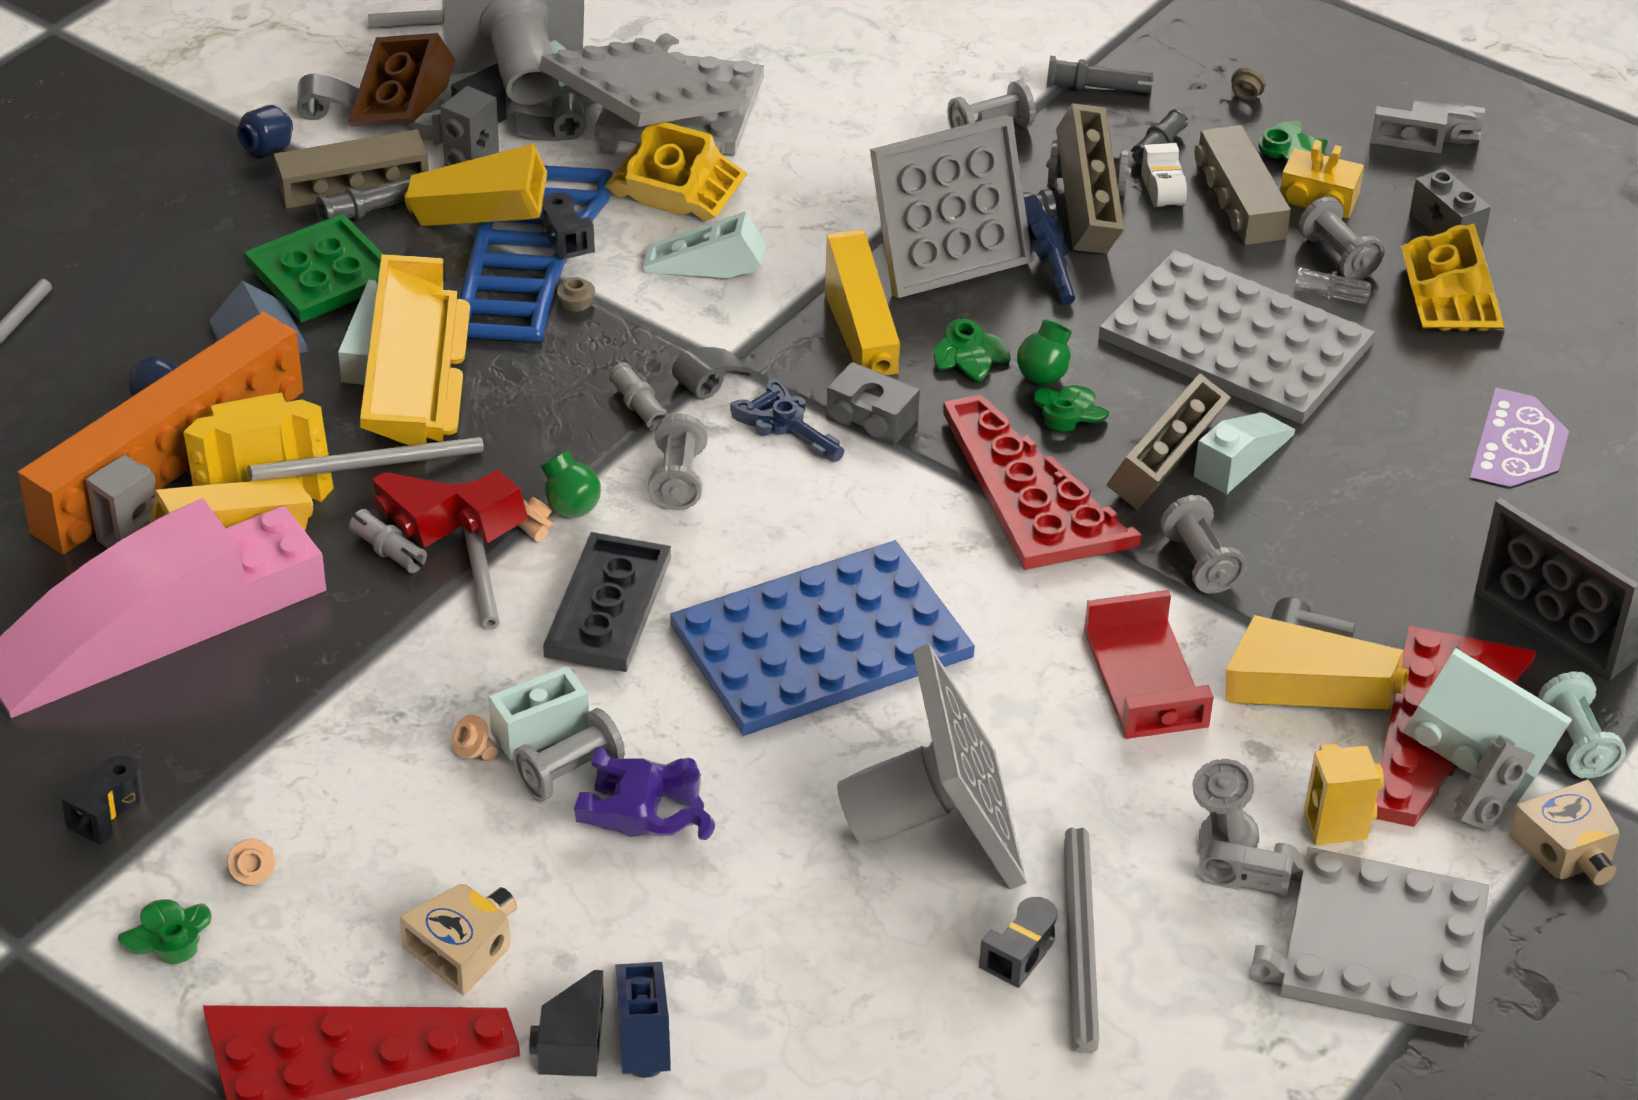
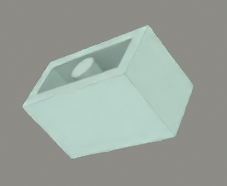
(538, 711)

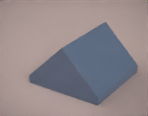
(246, 304)

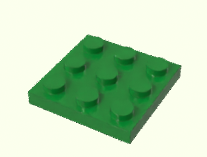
(317, 266)

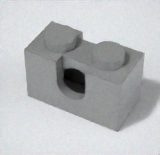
(120, 499)

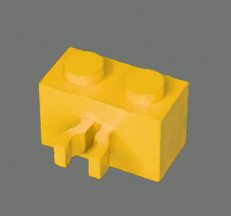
(1315, 176)
(1342, 794)

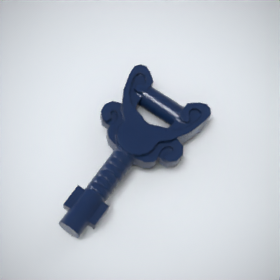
(1050, 245)
(784, 418)

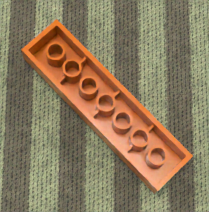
(150, 426)

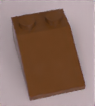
(402, 79)

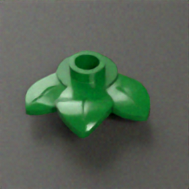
(1284, 137)
(971, 352)
(1068, 407)
(167, 930)

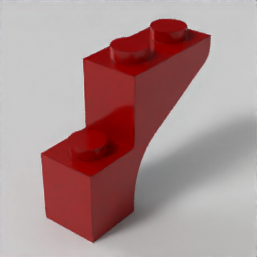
(434, 509)

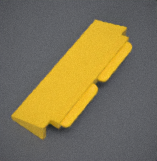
(411, 351)

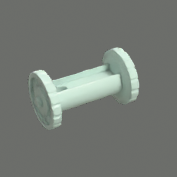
(1593, 750)

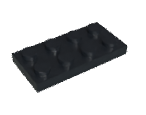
(607, 602)

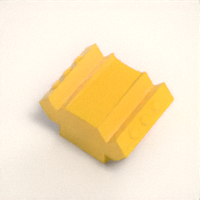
(677, 172)
(1452, 281)
(257, 433)

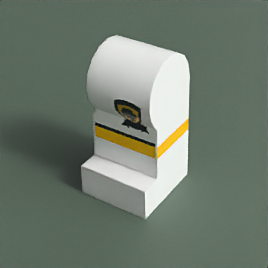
(1164, 175)

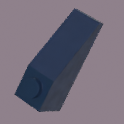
(643, 1019)

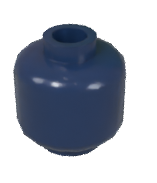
(265, 130)

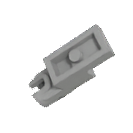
(1428, 125)

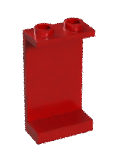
(1145, 665)

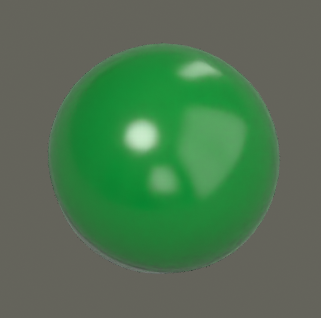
(1045, 354)
(570, 486)

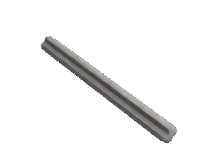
(1081, 941)

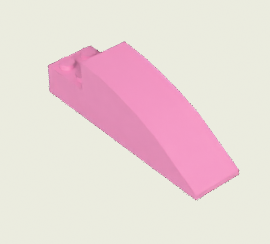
(154, 597)

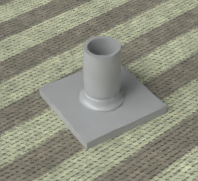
(514, 38)
(951, 205)
(928, 782)

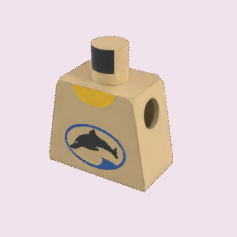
(1568, 832)
(459, 933)

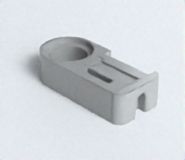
(1248, 868)

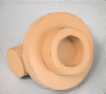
(538, 519)
(472, 739)
(251, 861)

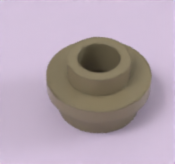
(1247, 83)
(576, 294)

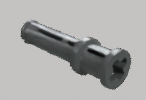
(1080, 75)
(357, 203)

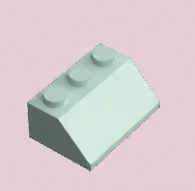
(1476, 705)

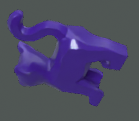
(637, 794)

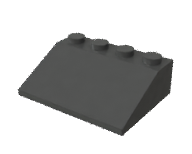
(1559, 591)

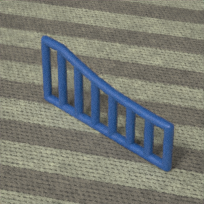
(552, 265)

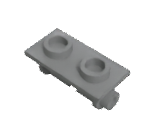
(1484, 799)

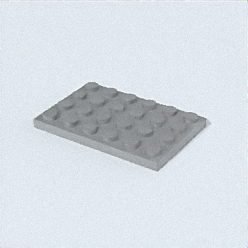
(1237, 336)

